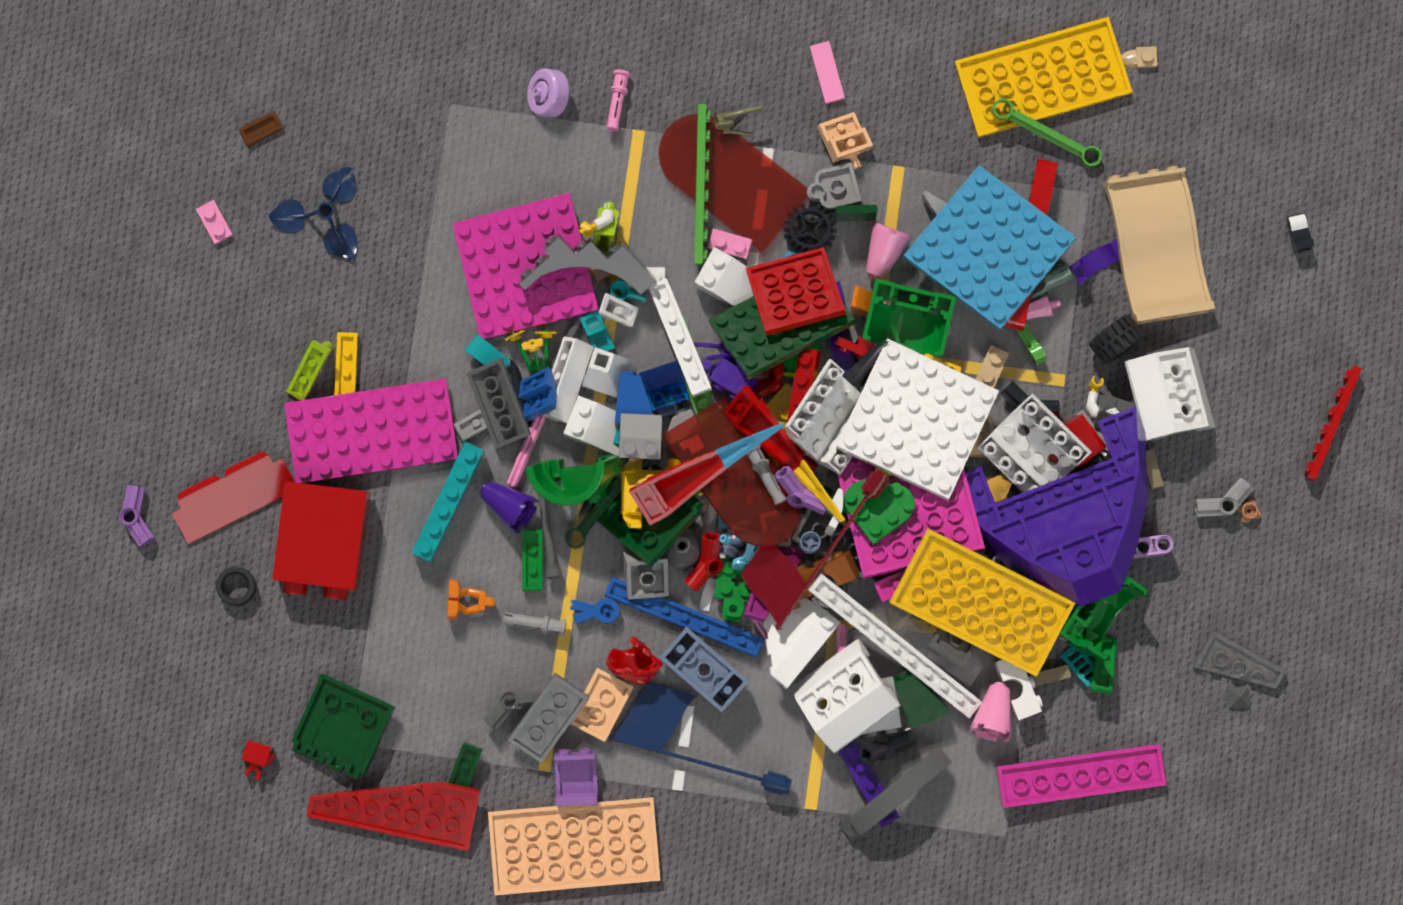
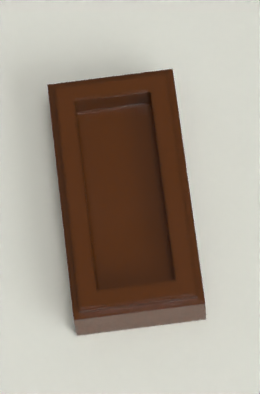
(261, 129)

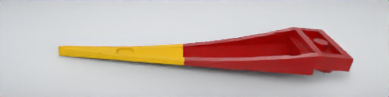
(754, 416)

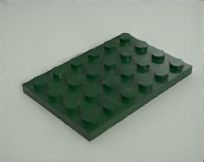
(754, 352)

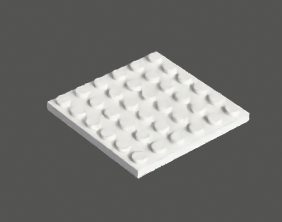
(917, 419)

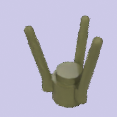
(725, 121)

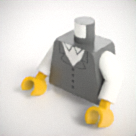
(1103, 405)

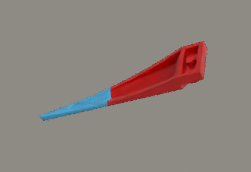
(671, 488)

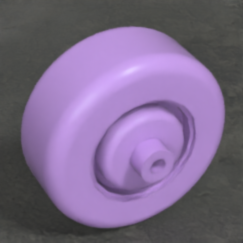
(548, 93)

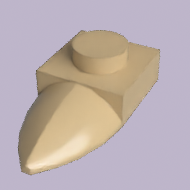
(1141, 57)

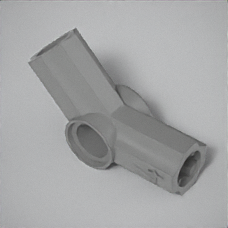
(1234, 496)

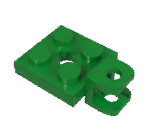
(733, 596)

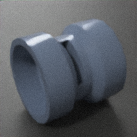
(812, 540)
(731, 551)

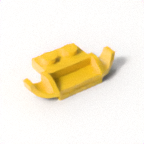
(630, 477)

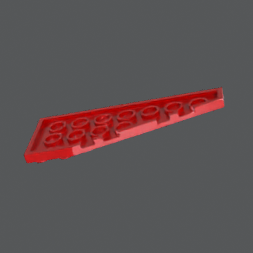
(421, 812)

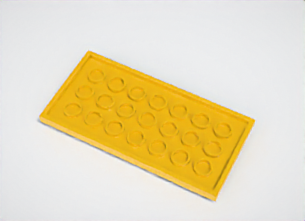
(1044, 76)
(982, 602)

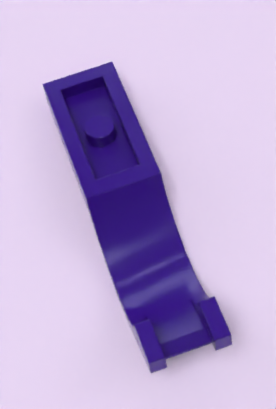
(1095, 261)

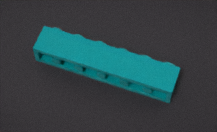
(448, 502)

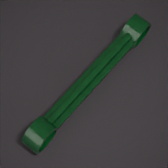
(598, 509)

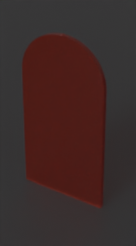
(743, 186)
(738, 491)

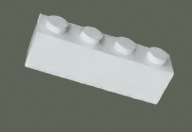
(568, 376)

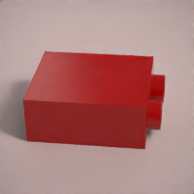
(321, 539)

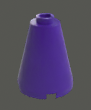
(509, 505)

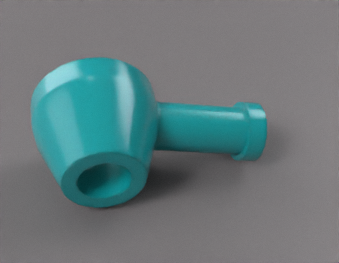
(625, 292)

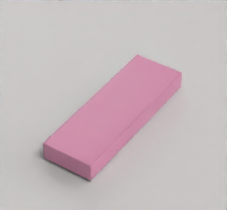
(827, 72)

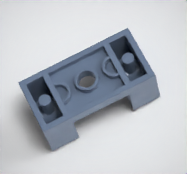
(719, 686)

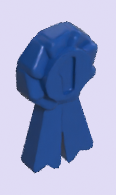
(605, 610)

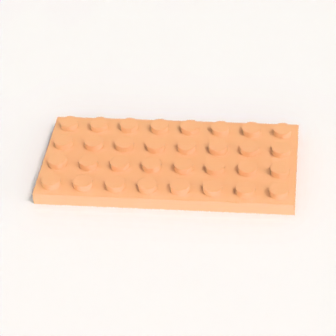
(574, 846)

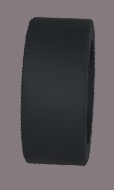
(236, 601)

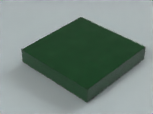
(856, 213)

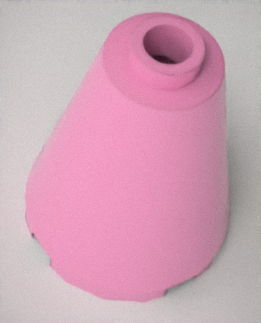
(884, 249)
(994, 714)

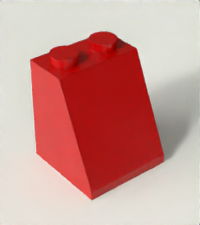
(1086, 434)

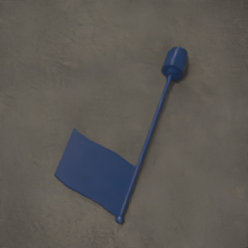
(656, 719)

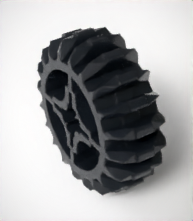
(799, 214)

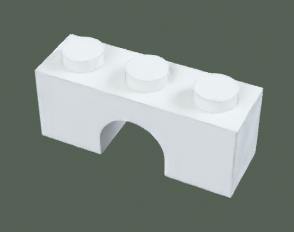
(1027, 703)

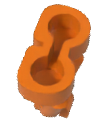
(454, 605)

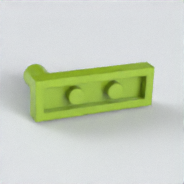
(309, 369)

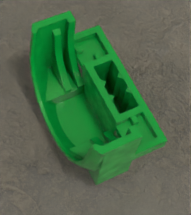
(1089, 624)

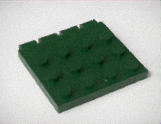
(655, 539)
(342, 727)

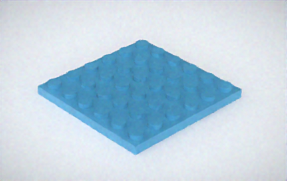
(989, 247)

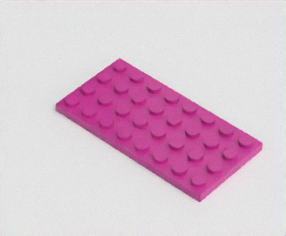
(371, 431)

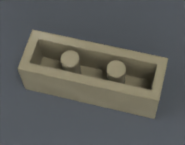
(1153, 472)
(1052, 675)

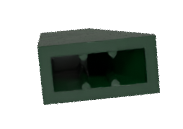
(918, 700)

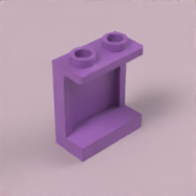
(576, 777)

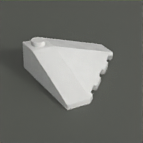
(798, 640)

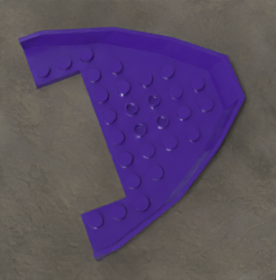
(1076, 529)

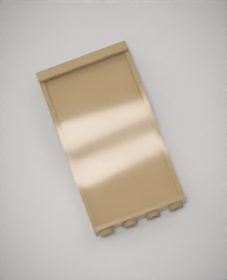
(1158, 245)

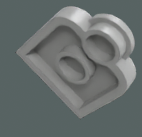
(835, 187)

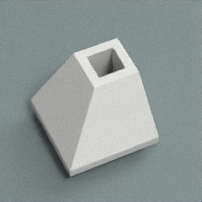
(604, 371)

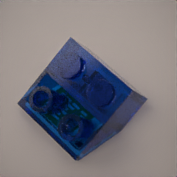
(665, 385)

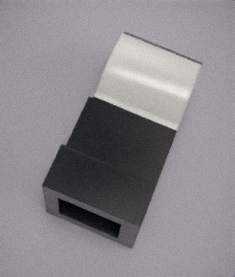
(1299, 233)

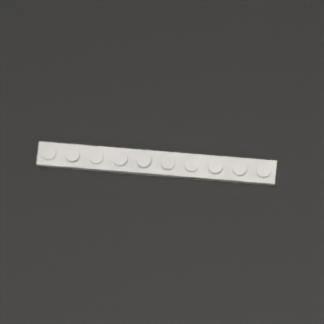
(895, 645)

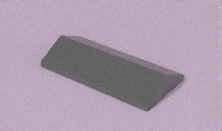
(498, 403)

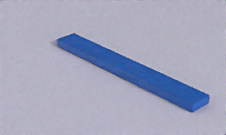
(687, 617)

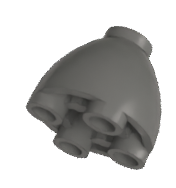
(687, 557)

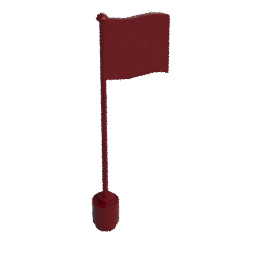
(775, 577)

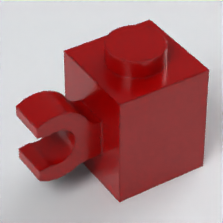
(257, 755)

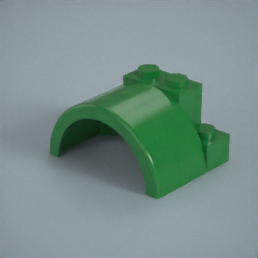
(909, 317)
(577, 482)

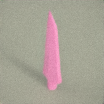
(1042, 308)

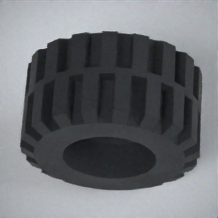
(1116, 339)

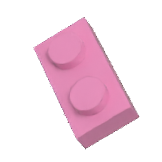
(214, 222)
(730, 243)

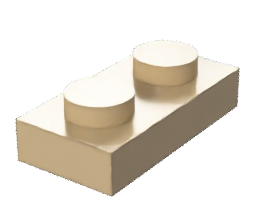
(992, 366)

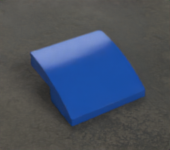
(538, 393)

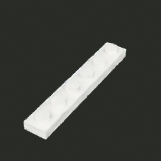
(679, 337)

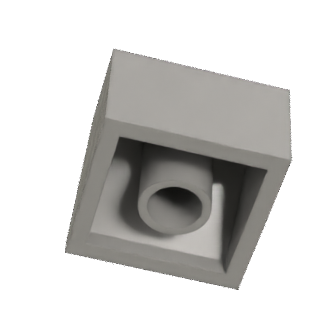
(640, 436)
(644, 580)

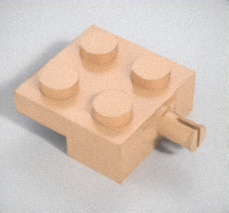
(845, 138)

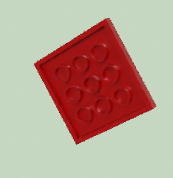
(795, 291)

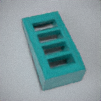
(1075, 670)

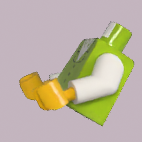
(603, 227)

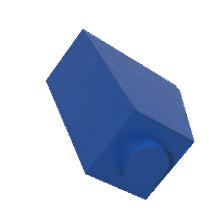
(631, 396)

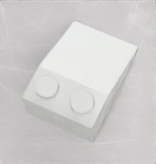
(724, 278)
(592, 425)

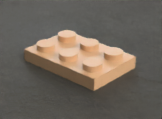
(604, 704)

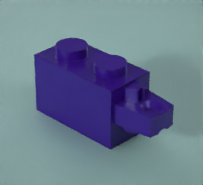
(728, 377)

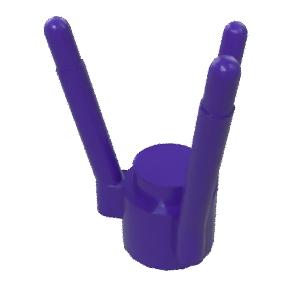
(723, 353)

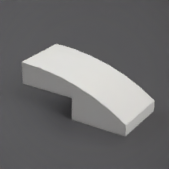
(838, 501)

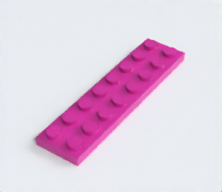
(1081, 776)

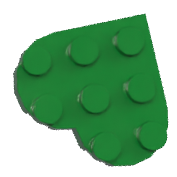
(880, 515)

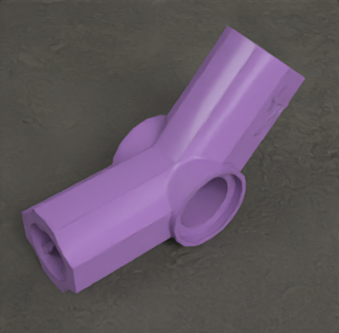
(797, 492)
(133, 503)

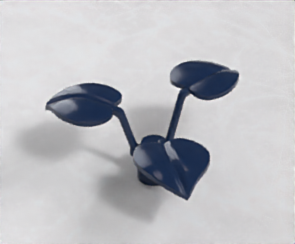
(341, 240)

